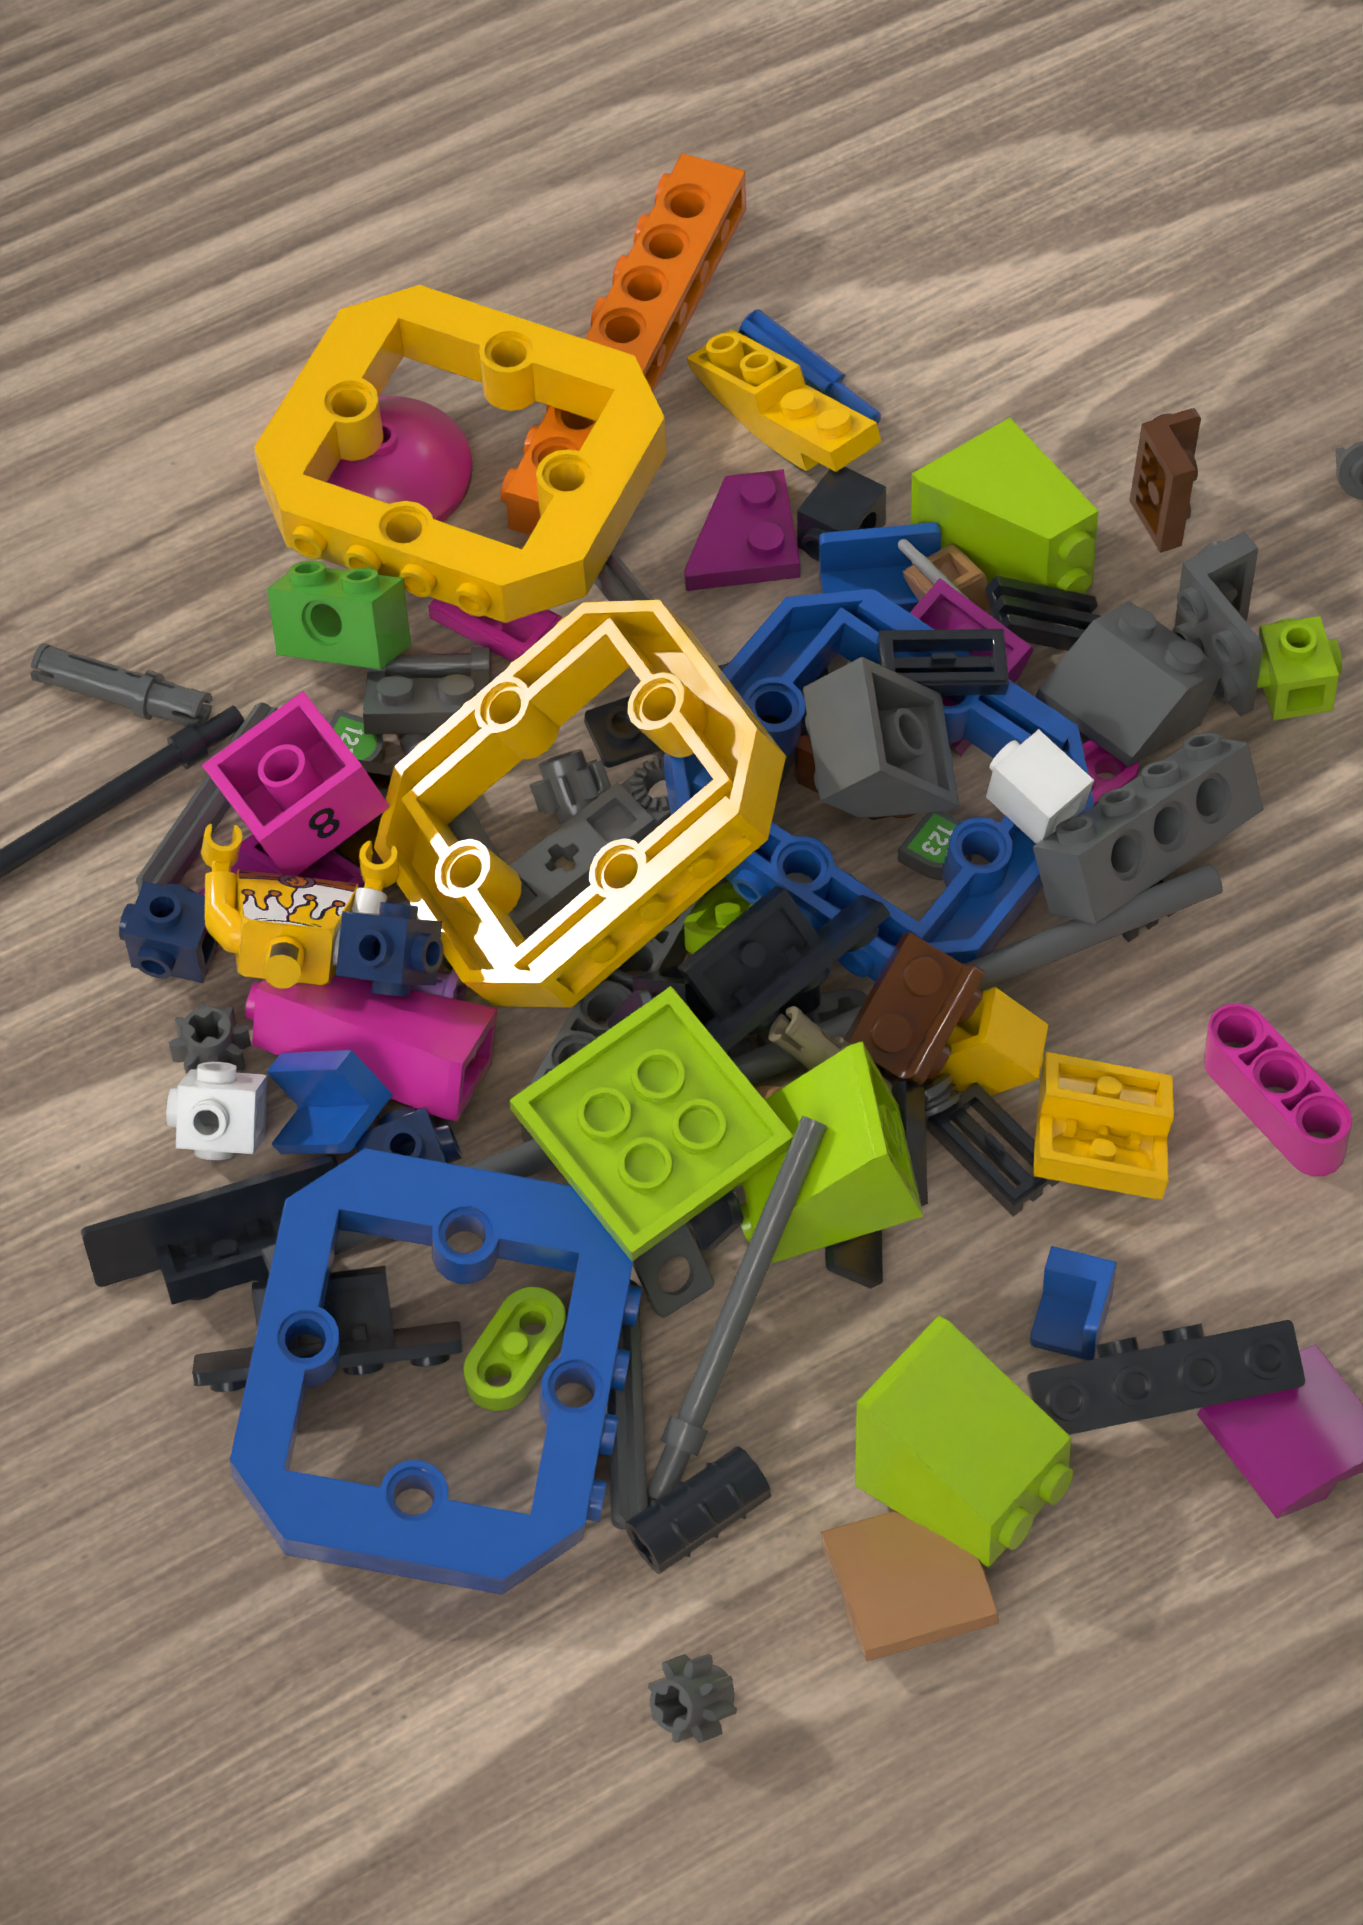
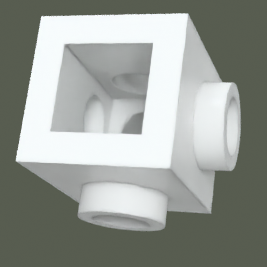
(218, 1111)

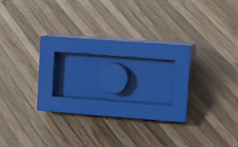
(873, 559)
(334, 1098)

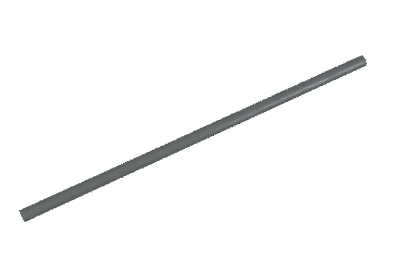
(998, 967)

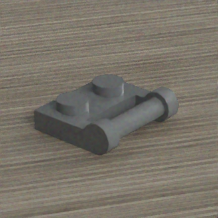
(423, 690)

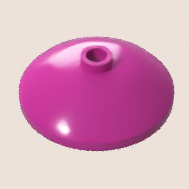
(420, 459)

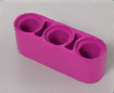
(1280, 1116)

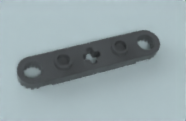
(615, 815)

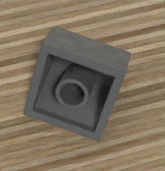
(1132, 684)
(879, 743)

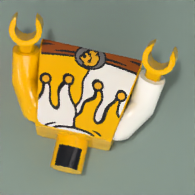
(285, 923)

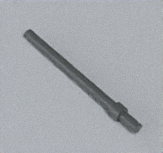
(685, 1432)

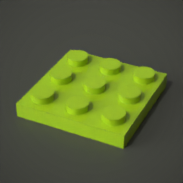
(651, 1123)

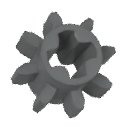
(569, 784)
(209, 1037)
(692, 1698)

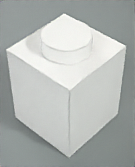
(1037, 785)

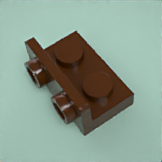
(1166, 476)
(916, 1010)

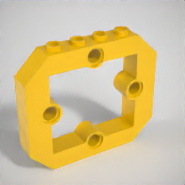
(581, 493)
(634, 887)

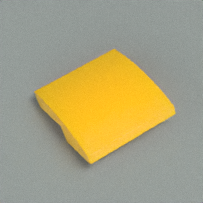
(1103, 1126)

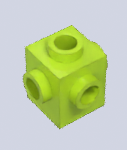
(1298, 667)

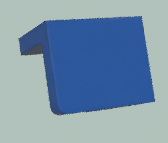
(1073, 1303)

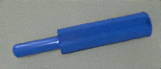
(815, 369)

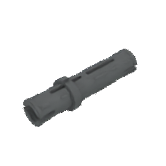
(143, 693)

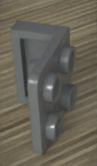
(1214, 615)

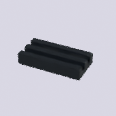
(1045, 607)
(946, 671)
(975, 1163)

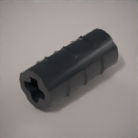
(698, 1509)

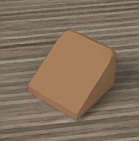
(957, 569)

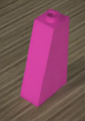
(418, 1045)

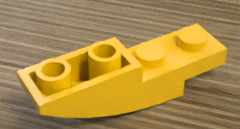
(777, 405)

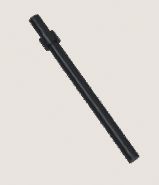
(184, 749)

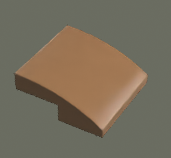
(906, 1584)

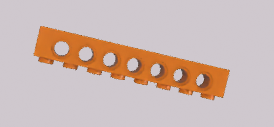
(647, 305)

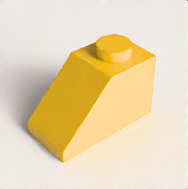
(996, 1046)

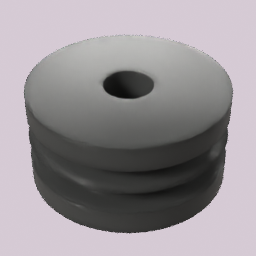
(939, 1094)

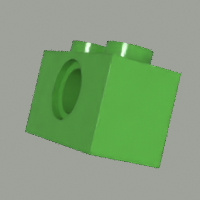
(339, 615)

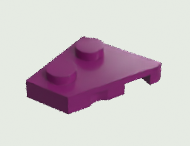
(746, 535)

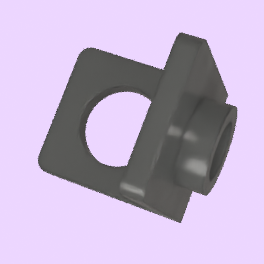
(648, 1264)

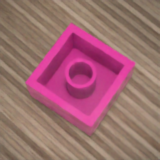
(296, 785)

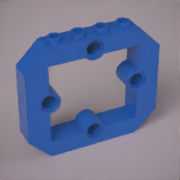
(978, 899)
(425, 1206)

